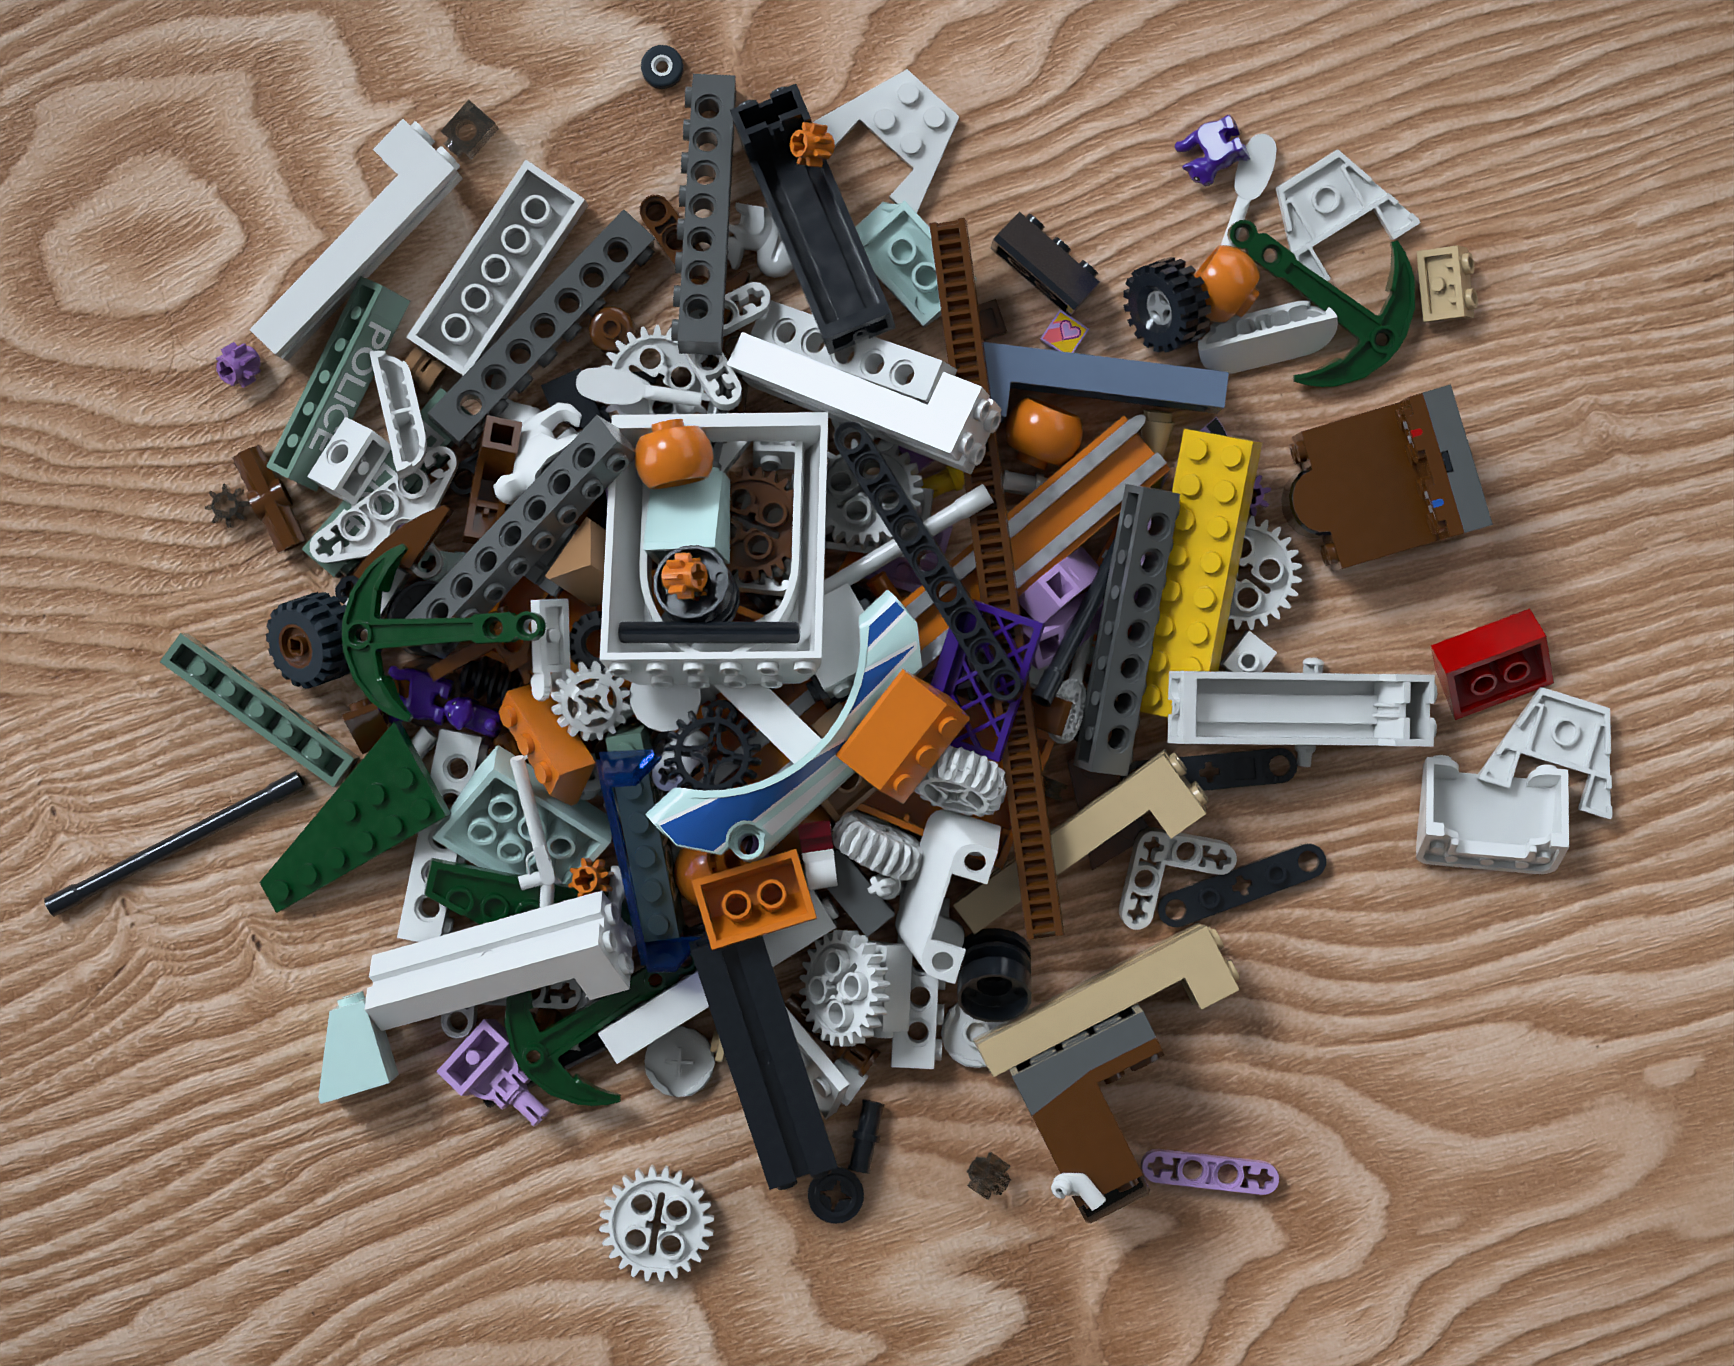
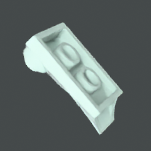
(903, 258)

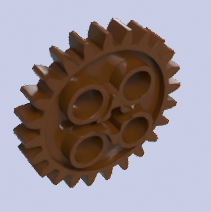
(765, 496)

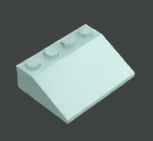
(492, 831)

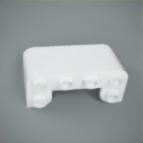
(945, 844)

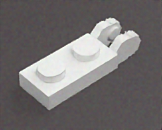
(552, 650)

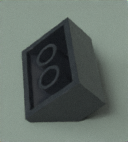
(1045, 262)

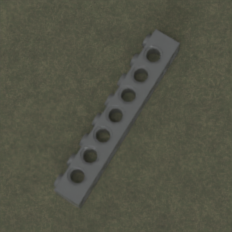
(621, 233)
(705, 335)
(529, 527)
(1118, 614)

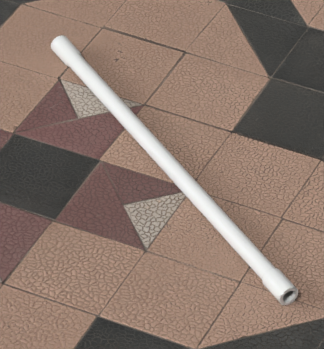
(961, 509)

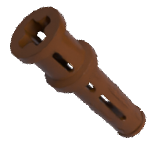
(794, 1004)

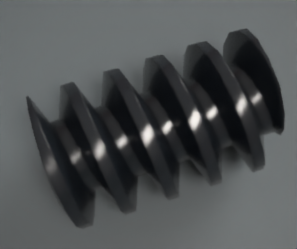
(488, 680)

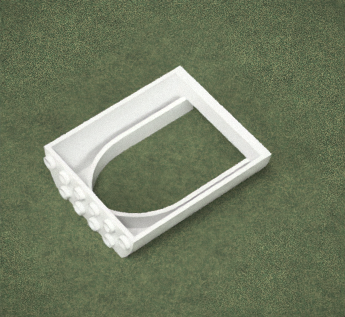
(629, 568)

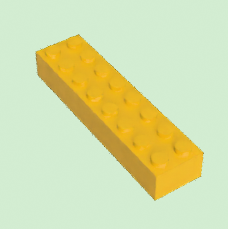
(1216, 493)

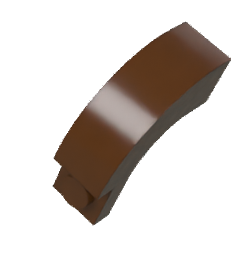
(494, 459)

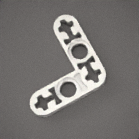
(730, 379)
(1166, 856)

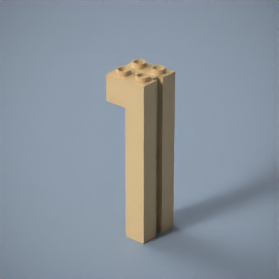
(1153, 786)
(1185, 957)

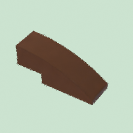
(415, 534)

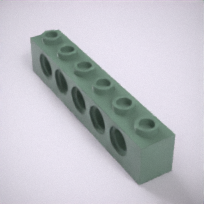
(259, 709)

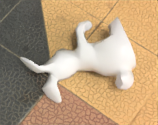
(536, 444)

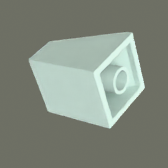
(689, 516)
(355, 1052)

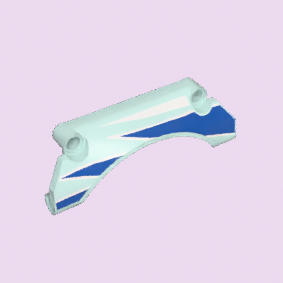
(773, 807)

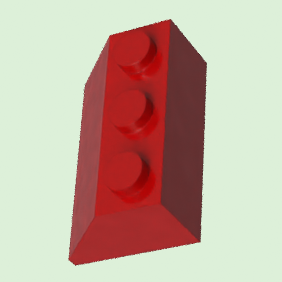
(1493, 663)

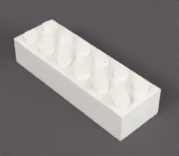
(498, 268)

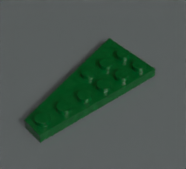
(370, 813)
(488, 893)

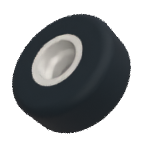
(653, 57)

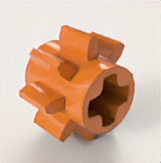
(812, 144)
(684, 575)
(583, 873)

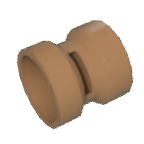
(425, 370)

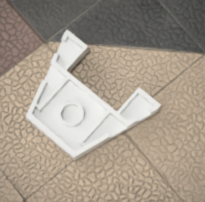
(907, 122)
(1330, 198)
(1562, 733)

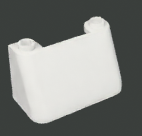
(1490, 825)

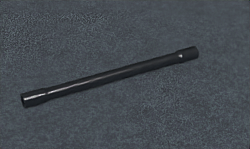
(1054, 675)
(77, 893)

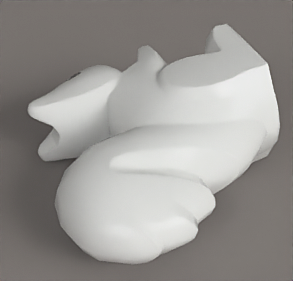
(758, 233)

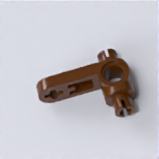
(517, 660)

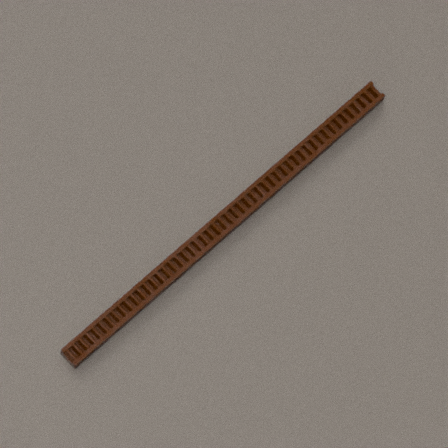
(999, 589)

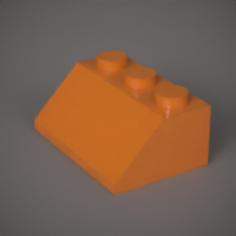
(903, 735)
(557, 758)
(754, 899)

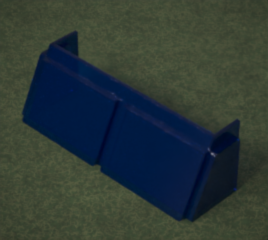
(626, 770)

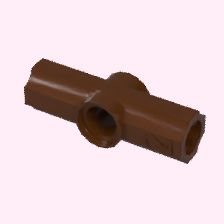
(269, 499)

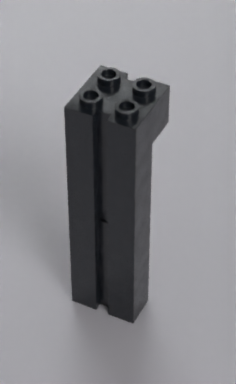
(812, 223)
(764, 1061)

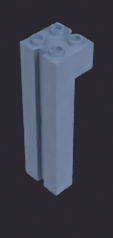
(1102, 379)

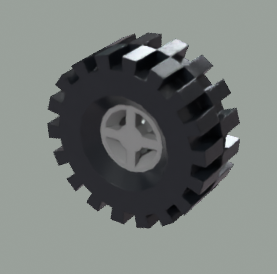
(1167, 304)

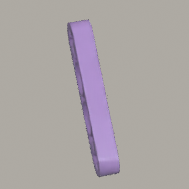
(1210, 1167)

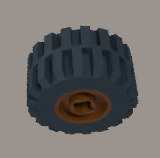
(308, 640)

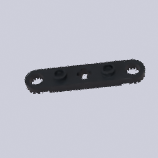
(1234, 768)
(1266, 877)

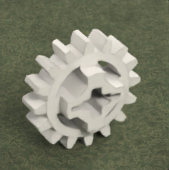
(585, 713)

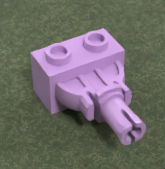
(489, 1071)

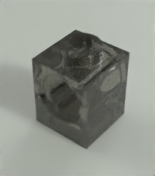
(466, 115)

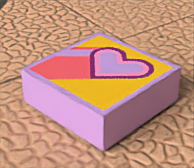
(1064, 333)

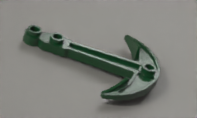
(1352, 316)
(364, 613)
(571, 1030)

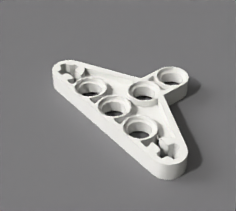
(405, 509)

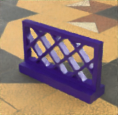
(954, 661)

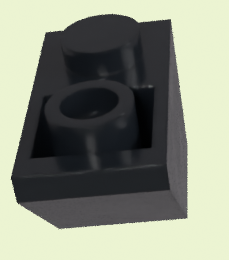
(565, 391)

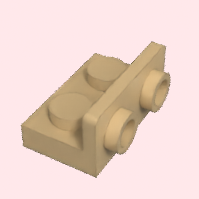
(1446, 283)

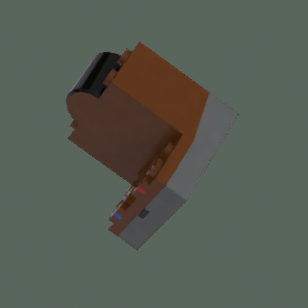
(1385, 481)
(1073, 1113)

